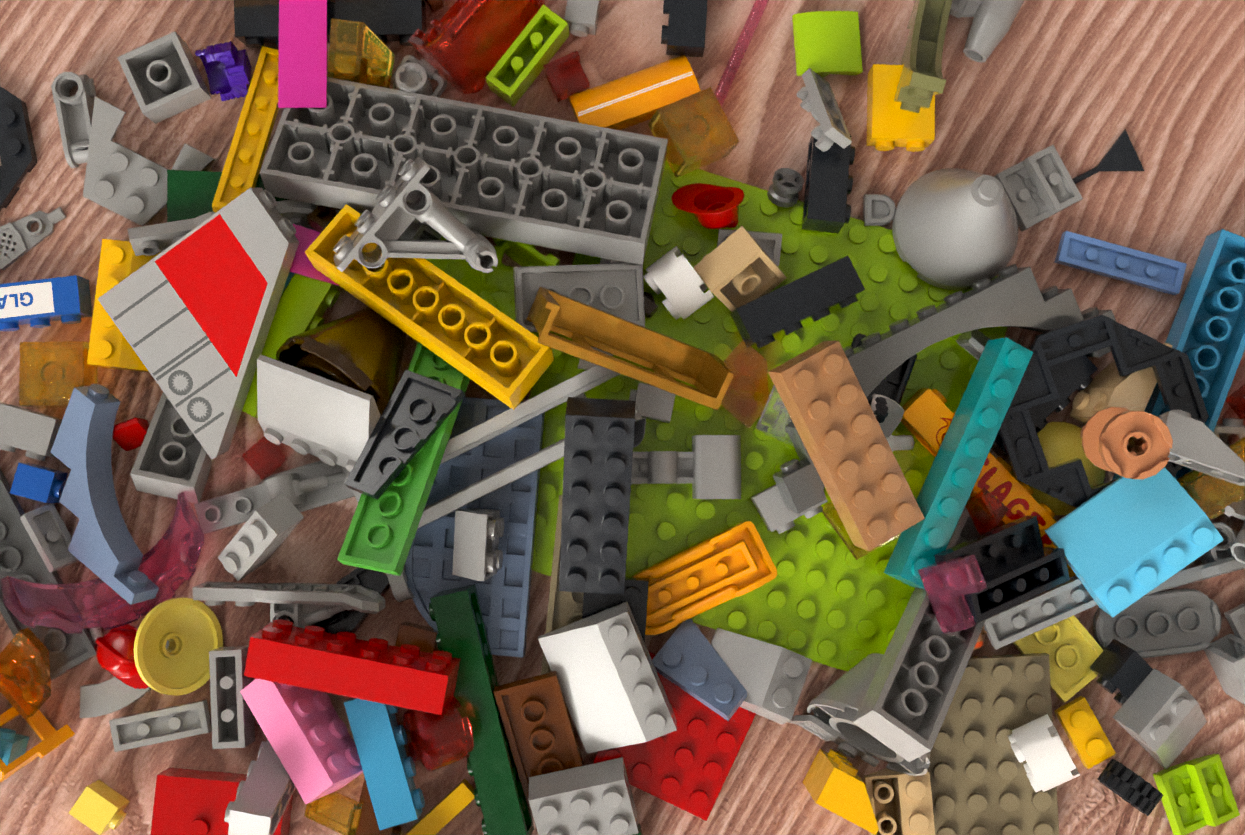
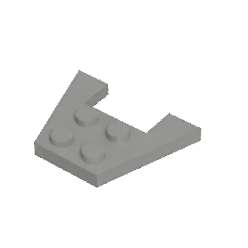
(124, 178)

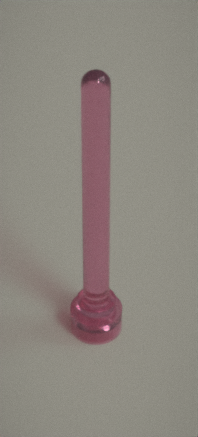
(740, 50)

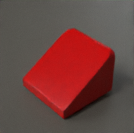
(130, 433)

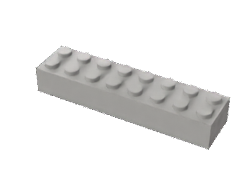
(918, 673)

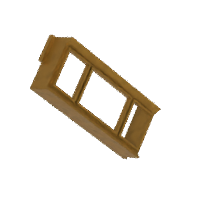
(630, 341)

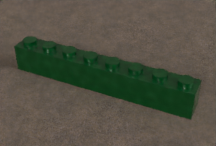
(491, 761)

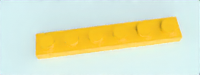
(252, 131)

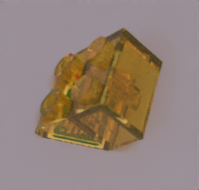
(358, 54)

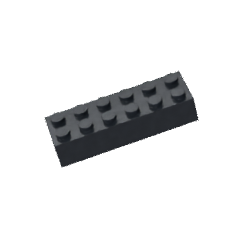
(596, 494)

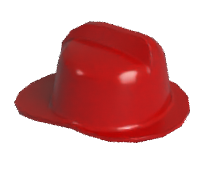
(711, 204)
(116, 655)

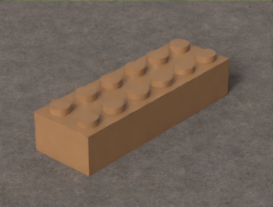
(846, 444)

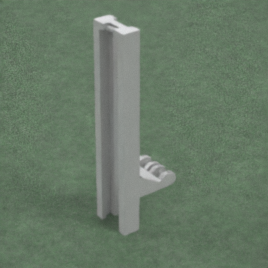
(500, 424)

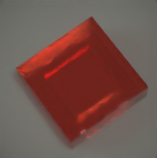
(264, 457)

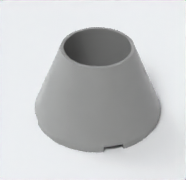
(840, 704)

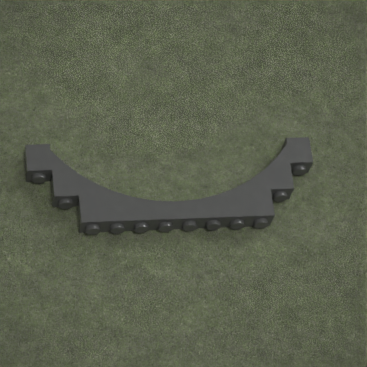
(1004, 301)

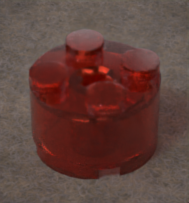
(439, 738)

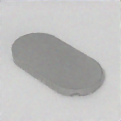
(1162, 623)

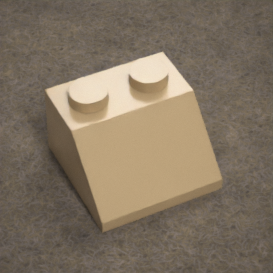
(739, 270)

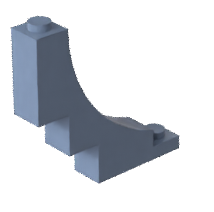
(89, 493)

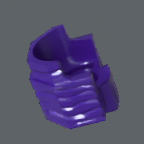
(226, 70)

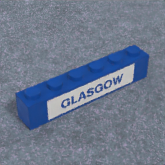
(44, 301)

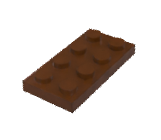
(537, 727)

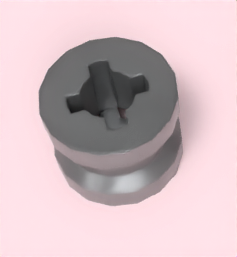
(785, 187)

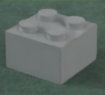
(164, 77)

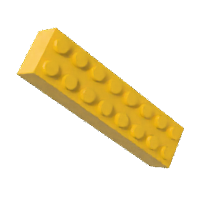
(439, 315)

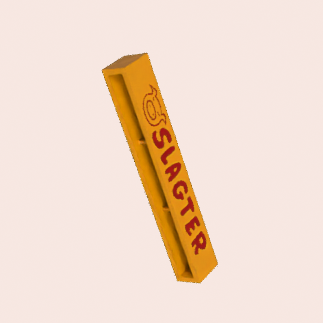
(928, 422)

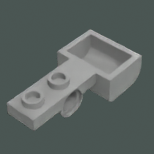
(710, 467)

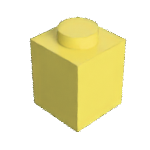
(100, 807)

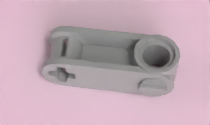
(74, 114)

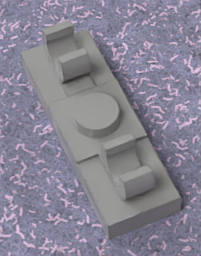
(821, 102)

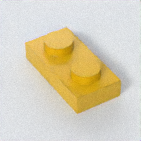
(1084, 732)

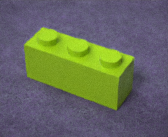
(527, 55)

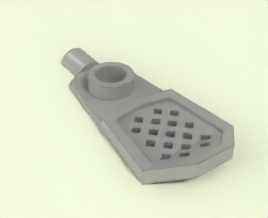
(24, 237)
(827, 733)

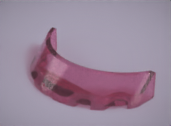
(98, 605)

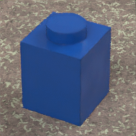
(38, 483)

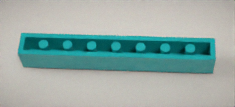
(960, 458)

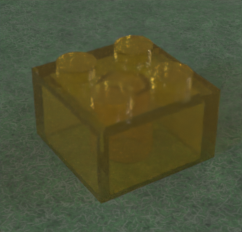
(695, 132)
(52, 371)

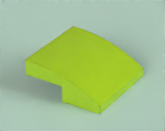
(827, 42)
(1196, 794)

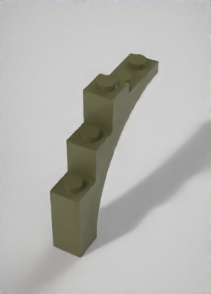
(923, 55)

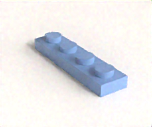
(1120, 263)

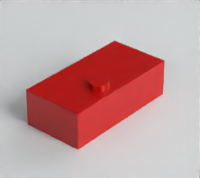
(197, 802)

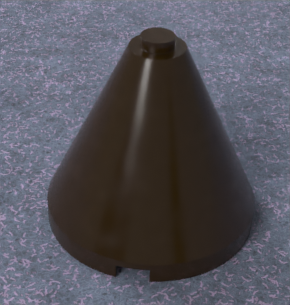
(353, 351)

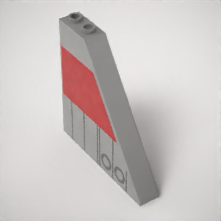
(206, 311)

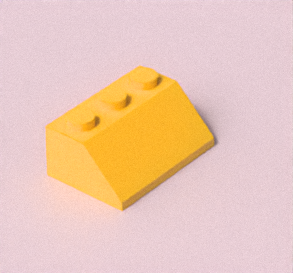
(839, 789)

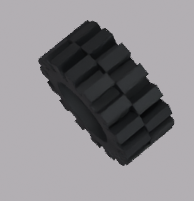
(1130, 787)

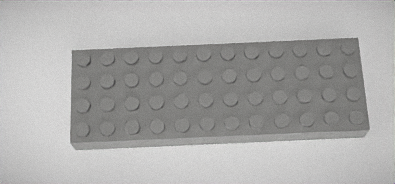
(489, 167)

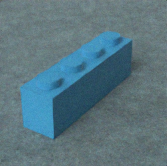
(385, 762)

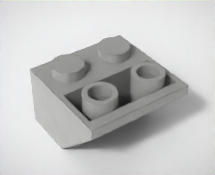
(477, 543)

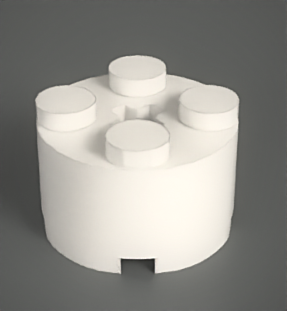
(678, 283)
(1044, 752)

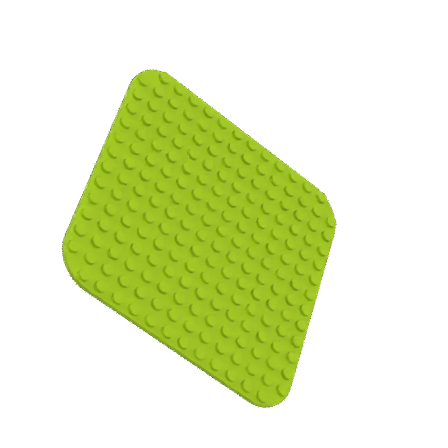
(822, 597)

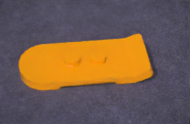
(706, 576)

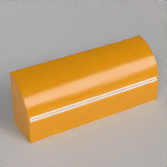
(635, 96)

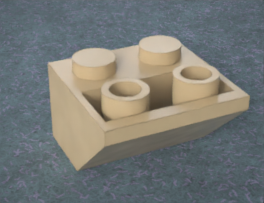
(901, 802)

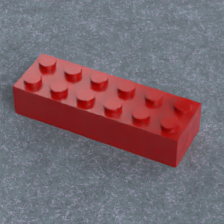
(352, 666)

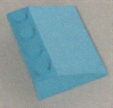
(1133, 538)

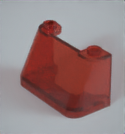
(473, 39)

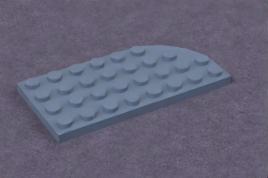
(429, 564)

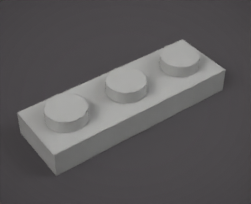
(160, 725)

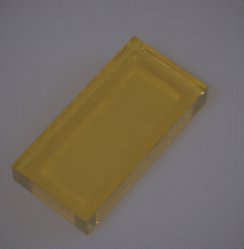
(335, 812)

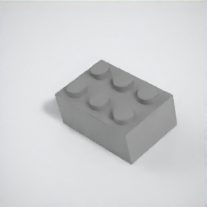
(584, 801)

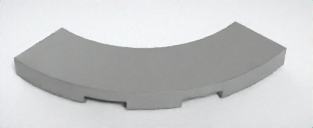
(108, 696)

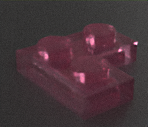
(946, 587)

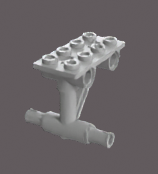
(394, 216)

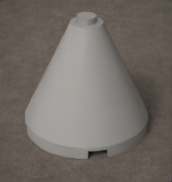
(955, 227)

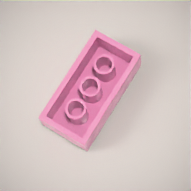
(305, 736)

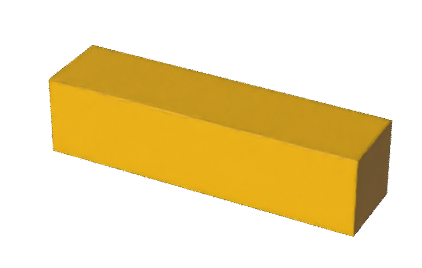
(444, 811)

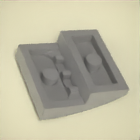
(1039, 187)

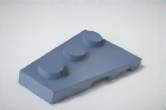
(699, 670)

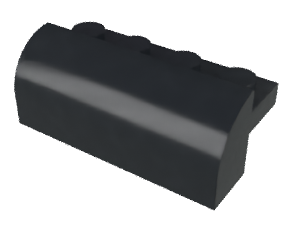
(1011, 565)

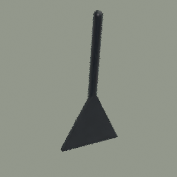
(1118, 158)

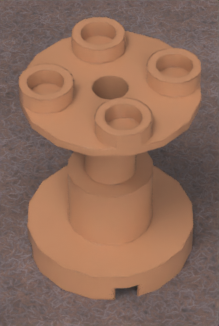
(1127, 442)

